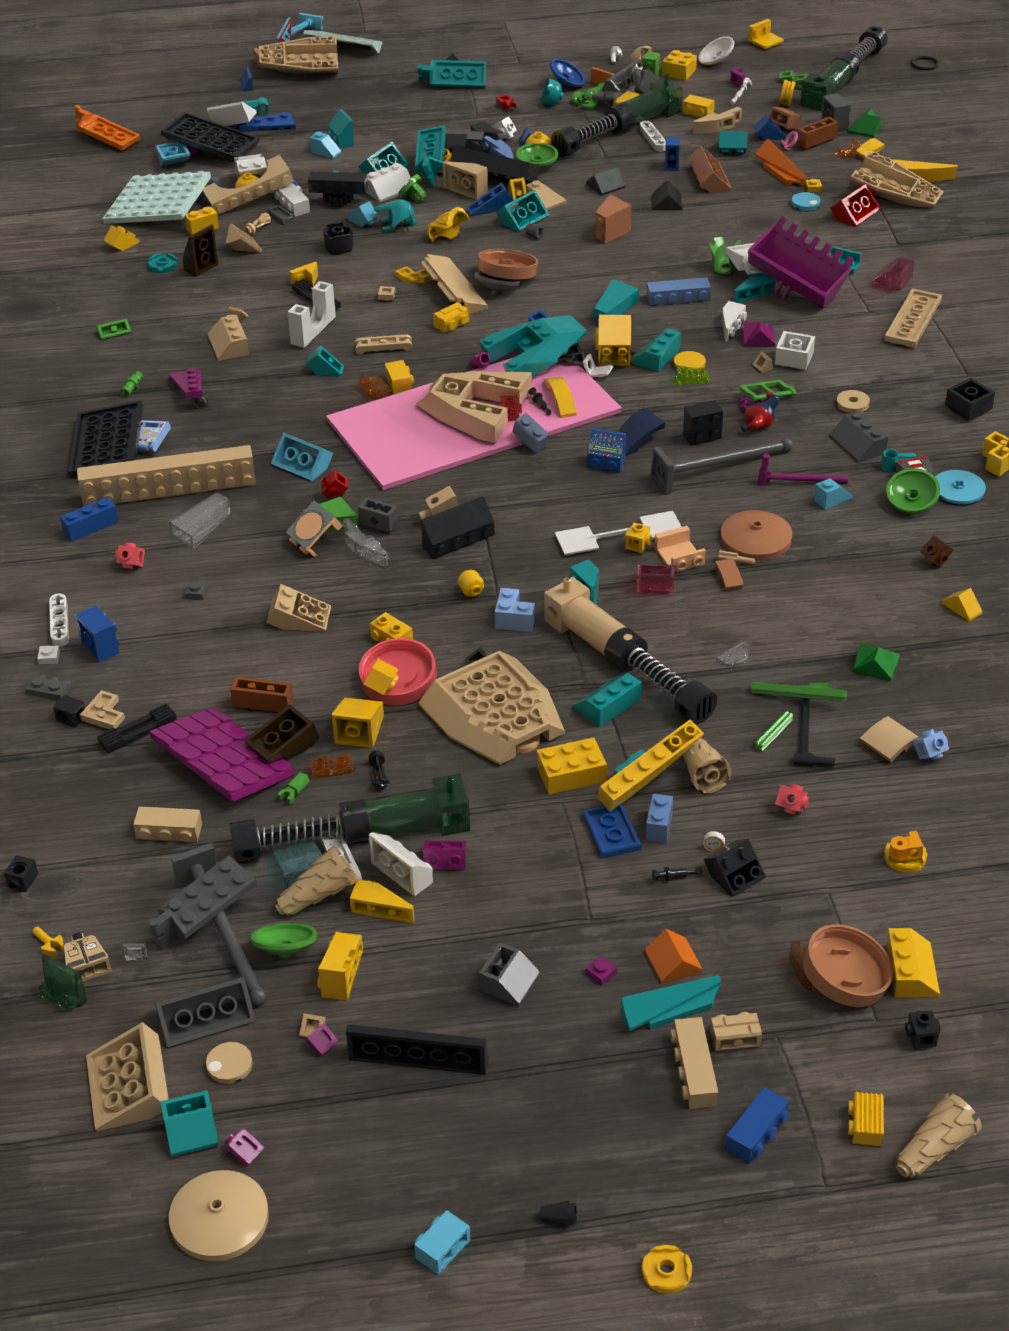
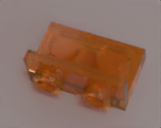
(375, 386)

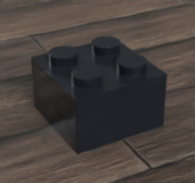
(970, 399)
(703, 422)

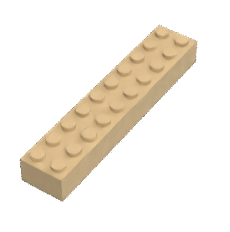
(167, 475)

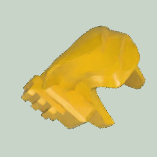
(447, 224)

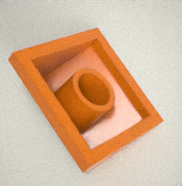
(672, 957)

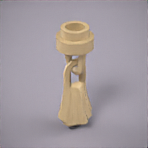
(250, 228)

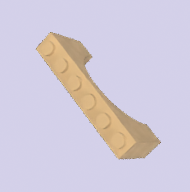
(225, 199)

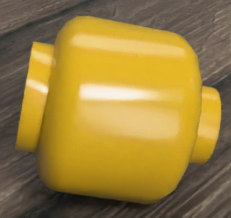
(470, 583)

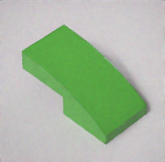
(789, 75)

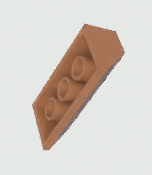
(709, 171)

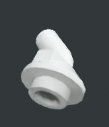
(615, 53)

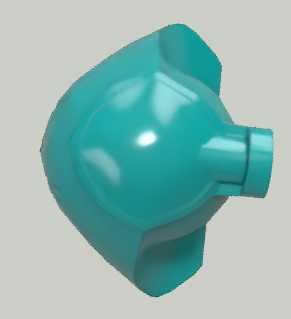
(397, 211)

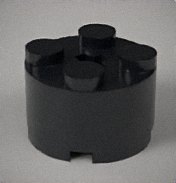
(338, 238)

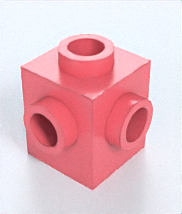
(129, 555)
(785, 796)

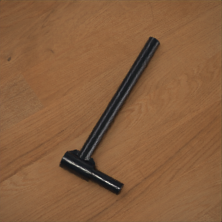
(803, 756)

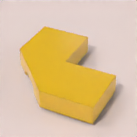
(407, 275)

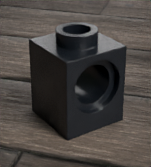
(68, 711)
(21, 873)

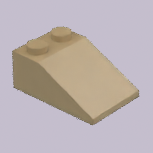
(465, 179)

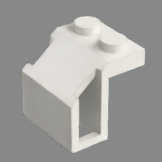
(250, 164)

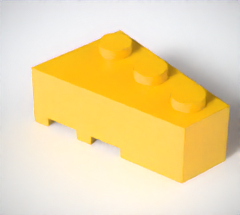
(340, 966)

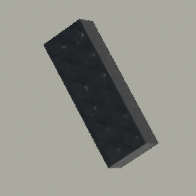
(497, 165)

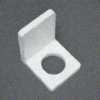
(596, 371)

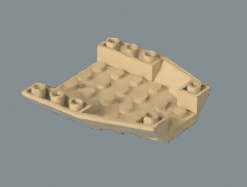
(472, 717)

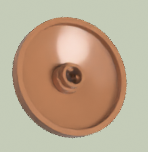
(756, 534)

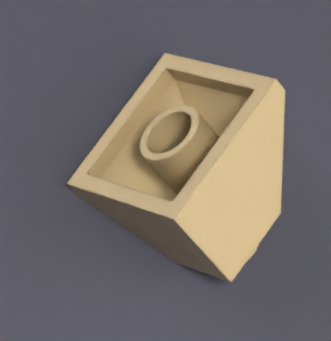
(548, 197)

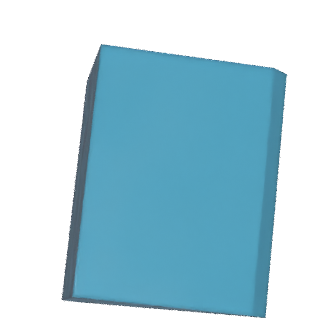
(172, 153)

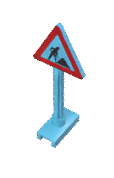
(305, 21)

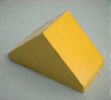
(964, 604)

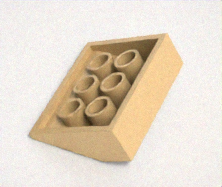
(127, 1079)

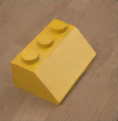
(912, 964)

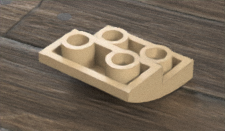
(888, 738)

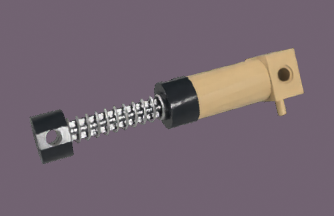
(570, 608)

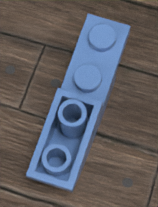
(496, 147)

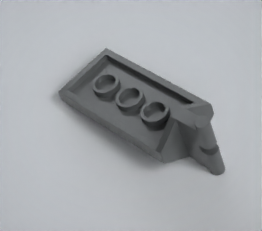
(618, 84)
(201, 901)

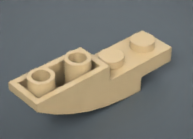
(717, 122)

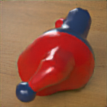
(761, 414)

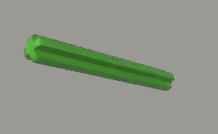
(798, 691)

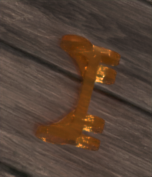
(849, 152)

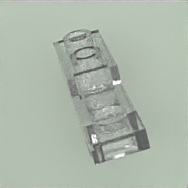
(364, 546)

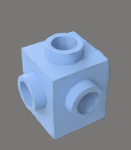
(931, 744)

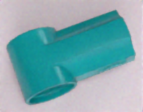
(255, 104)
(891, 456)

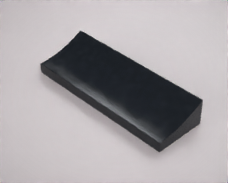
(417, 1049)

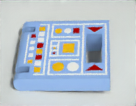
(152, 434)

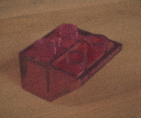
(895, 274)
(655, 578)

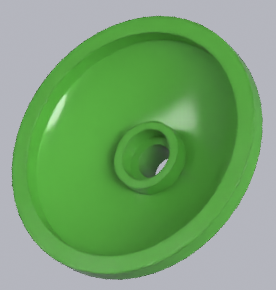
(542, 156)
(916, 484)
(284, 938)

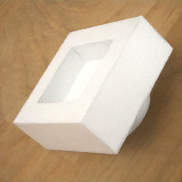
(48, 655)

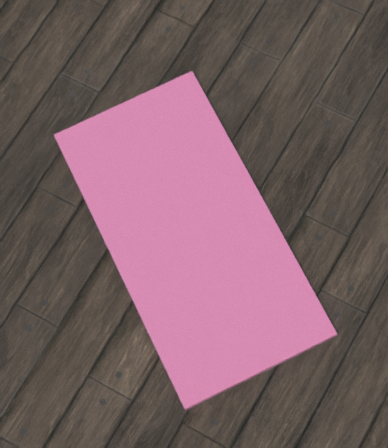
(405, 443)

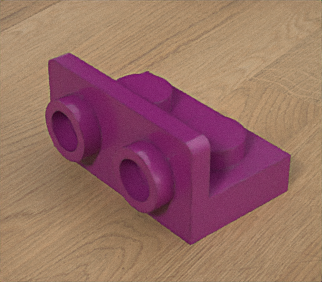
(445, 854)

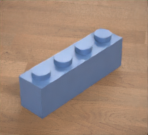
(678, 291)

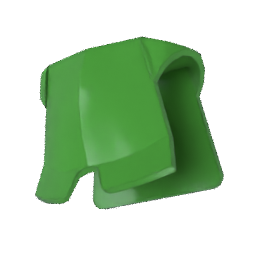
(719, 258)

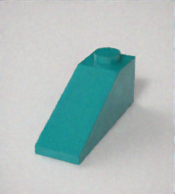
(754, 287)

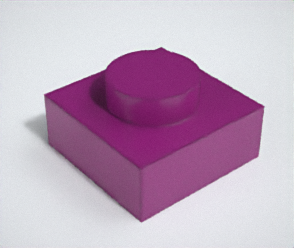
(601, 970)
(321, 1039)

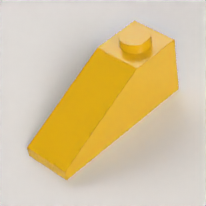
(377, 901)

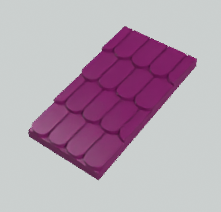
(218, 754)

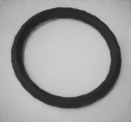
(924, 57)

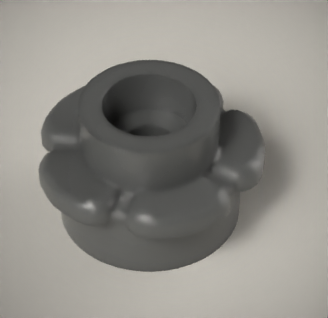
(200, 404)

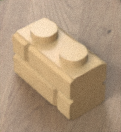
(735, 1031)

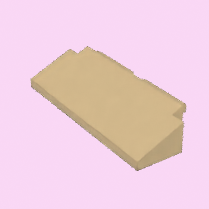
(453, 282)

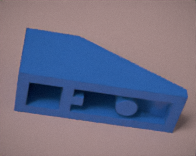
(491, 201)

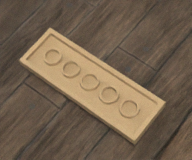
(913, 318)

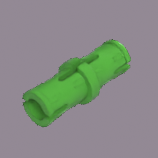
(131, 383)

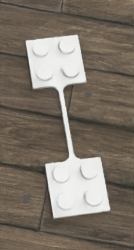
(583, 540)

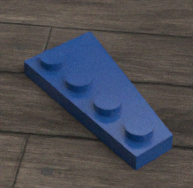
(268, 122)

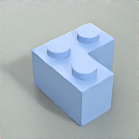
(513, 614)

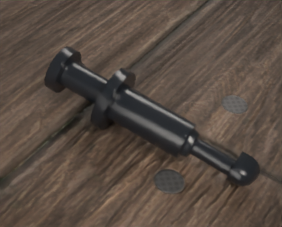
(537, 397)
(673, 873)

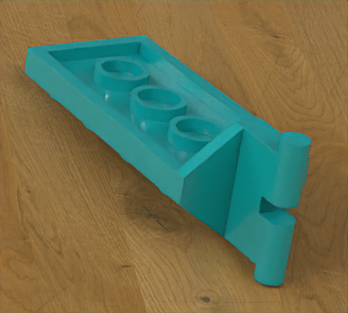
(454, 73)
(430, 152)

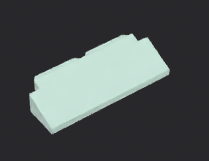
(376, 45)

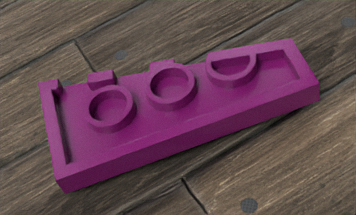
(188, 382)

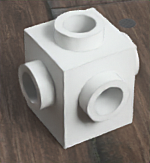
(505, 128)

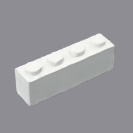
(292, 199)

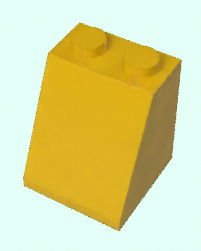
(357, 722)

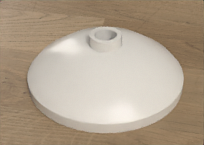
(716, 51)

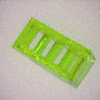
(689, 375)

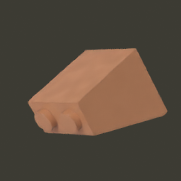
(612, 219)

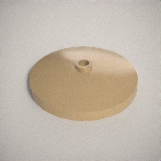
(218, 1215)

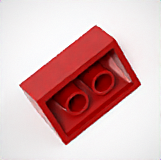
(856, 206)

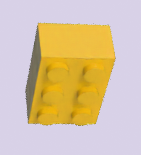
(571, 765)

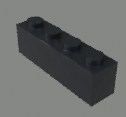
(337, 182)

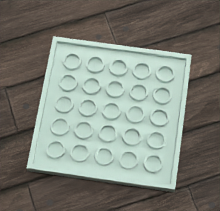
(157, 197)

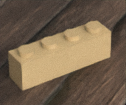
(695, 1063)

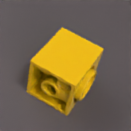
(613, 340)

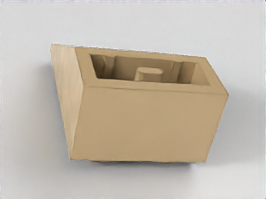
(297, 611)

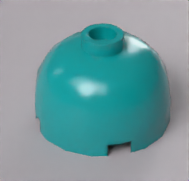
(552, 93)

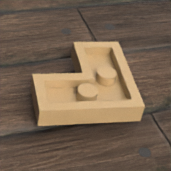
(101, 711)

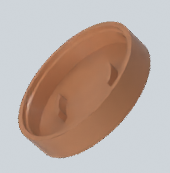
(507, 264)
(847, 965)

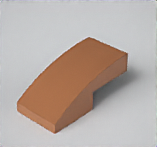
(729, 574)

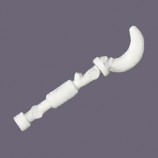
(743, 88)

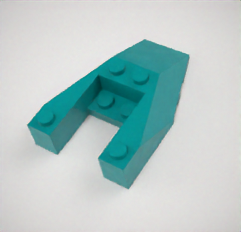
(539, 340)

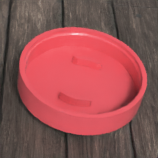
(414, 665)

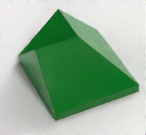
(866, 124)
(876, 662)

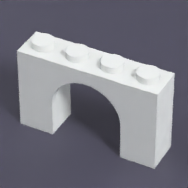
(304, 327)

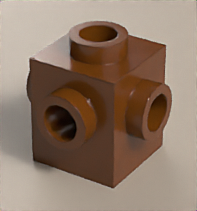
(936, 551)

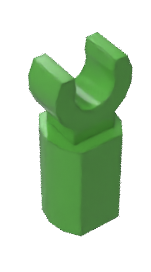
(294, 788)

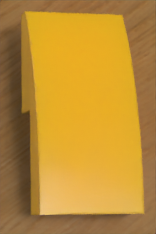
(871, 145)

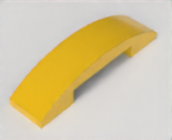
(562, 396)

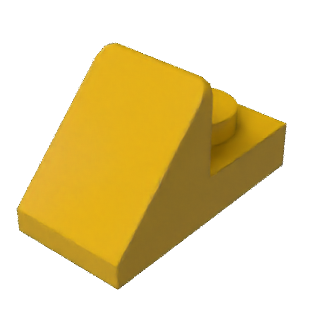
(308, 272)

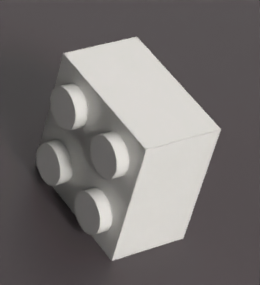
(794, 350)

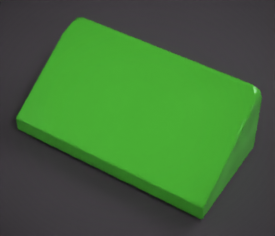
(113, 329)

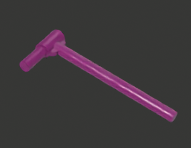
(765, 475)

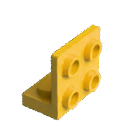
(760, 35)

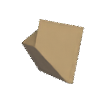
(241, 241)

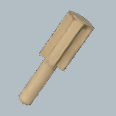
(723, 555)

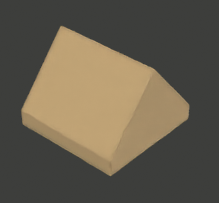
(763, 363)

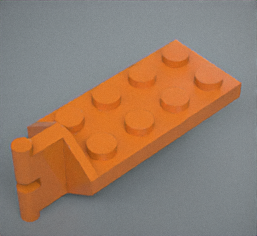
(104, 129)

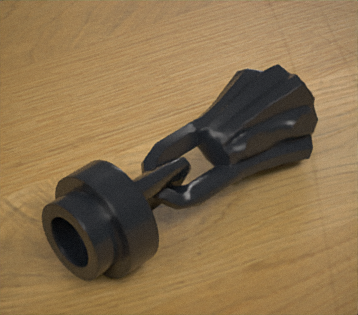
(380, 780)

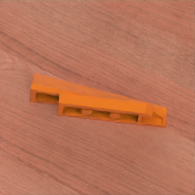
(779, 164)

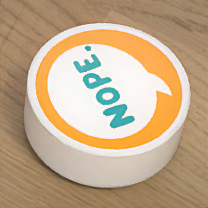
(713, 841)

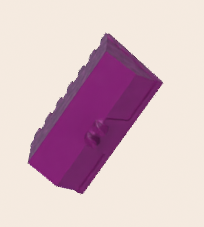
(799, 264)

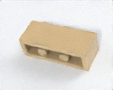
(167, 824)

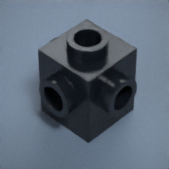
(923, 1029)

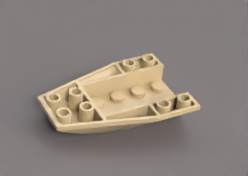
(301, 56)
(895, 182)

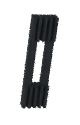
(304, 287)
(112, 738)

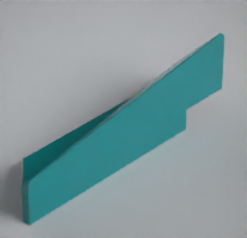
(669, 1003)

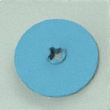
(960, 486)

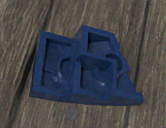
(640, 428)

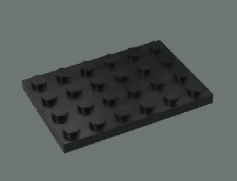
(209, 136)
(106, 436)

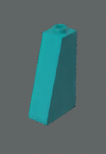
(616, 299)

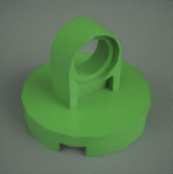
(412, 189)

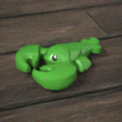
(589, 104)

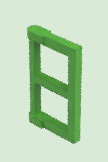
(764, 386)

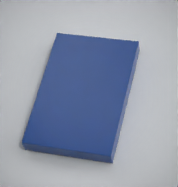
(611, 831)

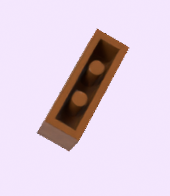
(817, 132)
(261, 694)

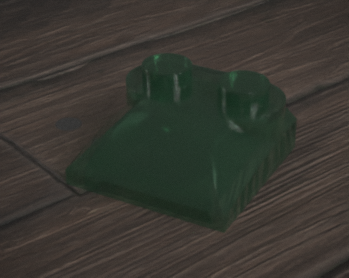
(62, 985)

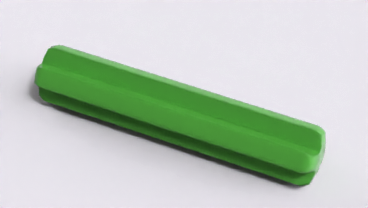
(773, 731)

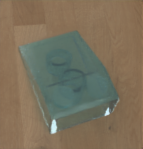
(294, 859)

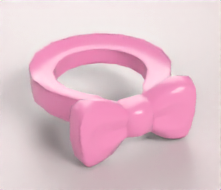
(788, 146)

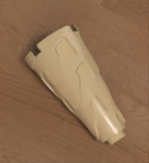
(706, 767)
(325, 877)
(944, 1130)

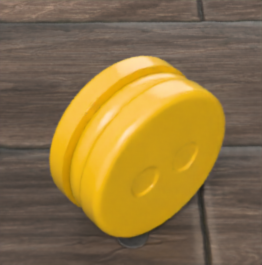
(786, 93)

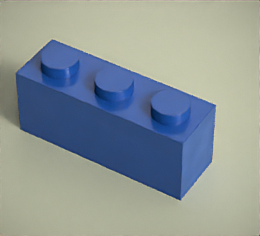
(89, 519)
(757, 1125)

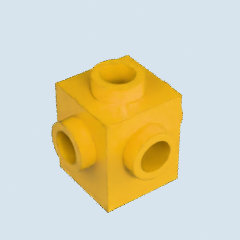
(637, 537)

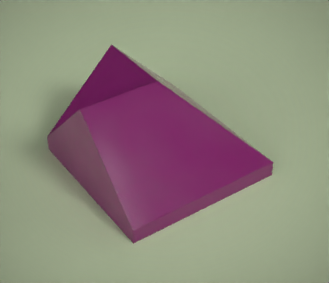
(757, 335)

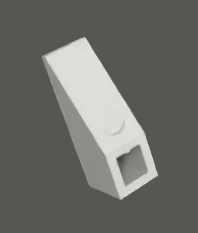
(732, 317)

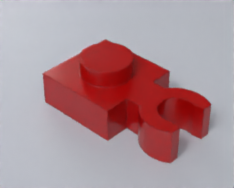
(506, 101)

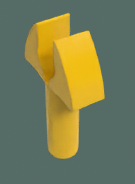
(48, 941)

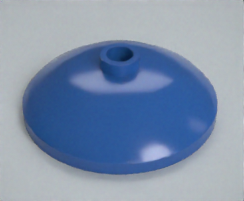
(567, 73)

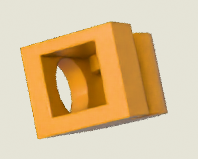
(906, 847)

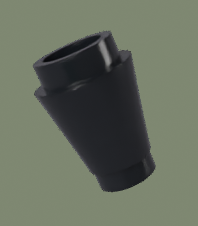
(559, 1213)

